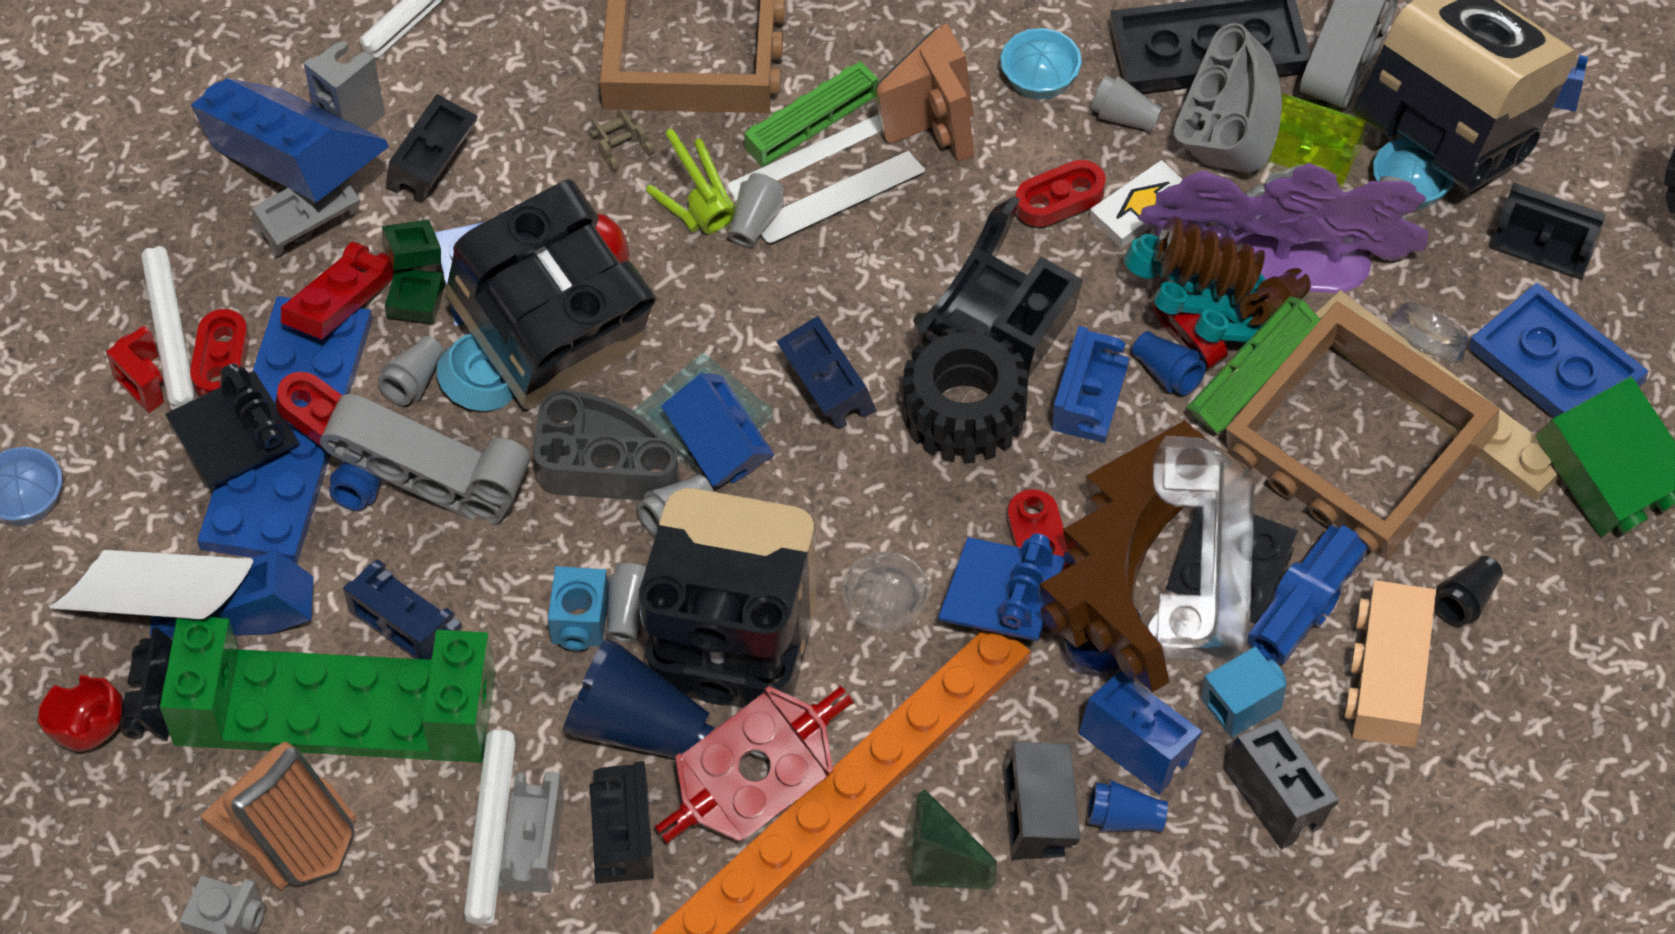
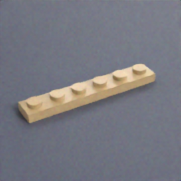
(1510, 452)

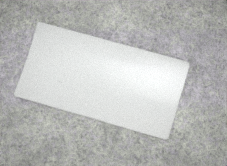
(840, 195)
(156, 584)

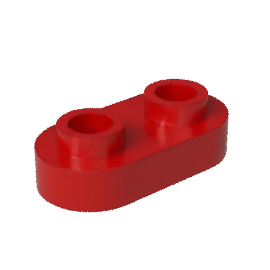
(1057, 193)
(213, 355)
(316, 393)
(1046, 522)

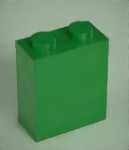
(1614, 457)

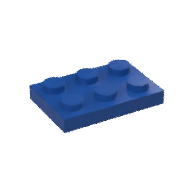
(1552, 352)

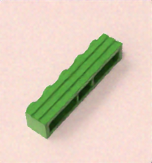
(810, 114)
(1253, 365)

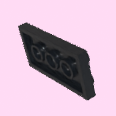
(1167, 42)

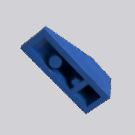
(268, 600)

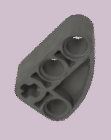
(599, 435)

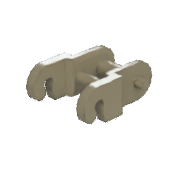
(634, 132)

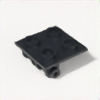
(231, 426)
(1270, 554)

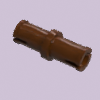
(1273, 294)

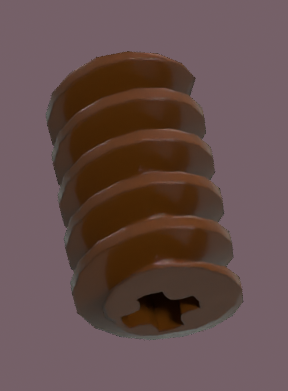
(1208, 259)

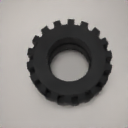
(959, 426)

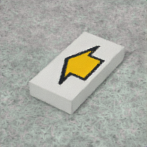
(1119, 211)

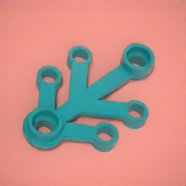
(1174, 299)

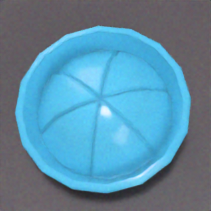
(1040, 63)
(1413, 164)
(471, 377)

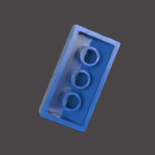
(284, 136)

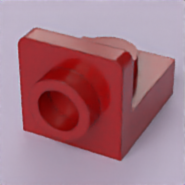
(134, 370)

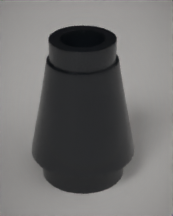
(1468, 591)

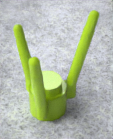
(708, 205)

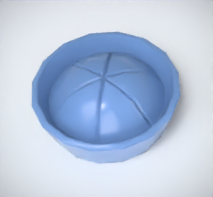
(28, 485)

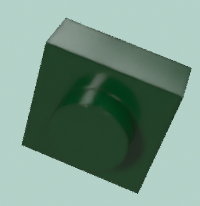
(411, 244)
(414, 295)

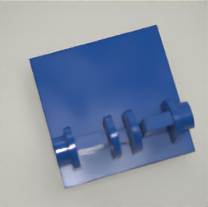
(1000, 586)

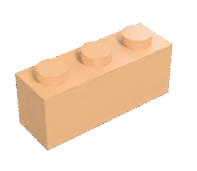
(1391, 663)

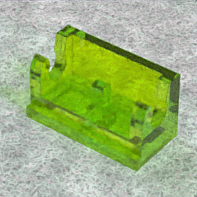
(1317, 137)

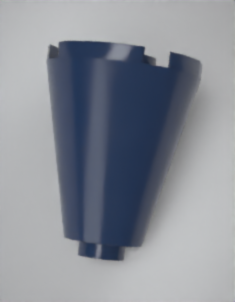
(634, 706)

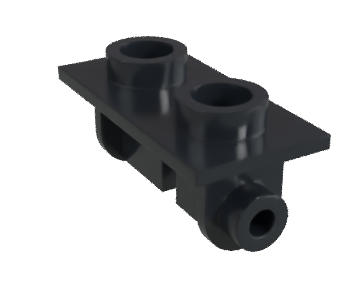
(148, 671)

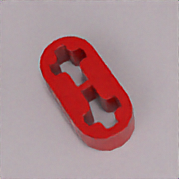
(1183, 330)

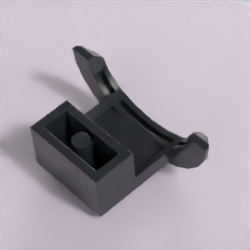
(1001, 299)

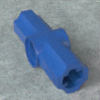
(1307, 593)

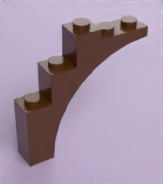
(1104, 559)

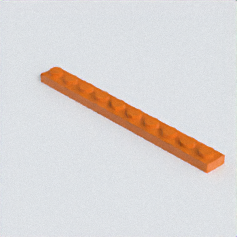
(852, 789)

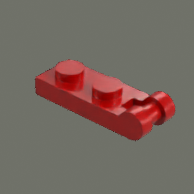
(338, 291)

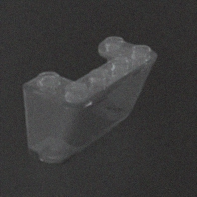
(1218, 620)

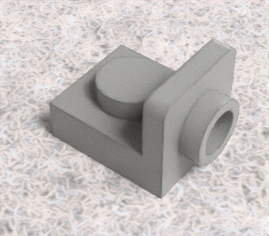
(223, 908)

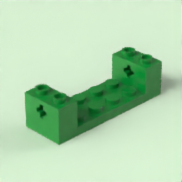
(328, 701)

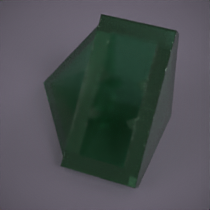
(946, 851)

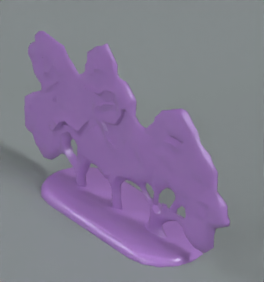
(1301, 222)

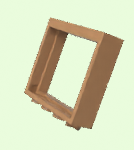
(690, 90)
(1405, 369)

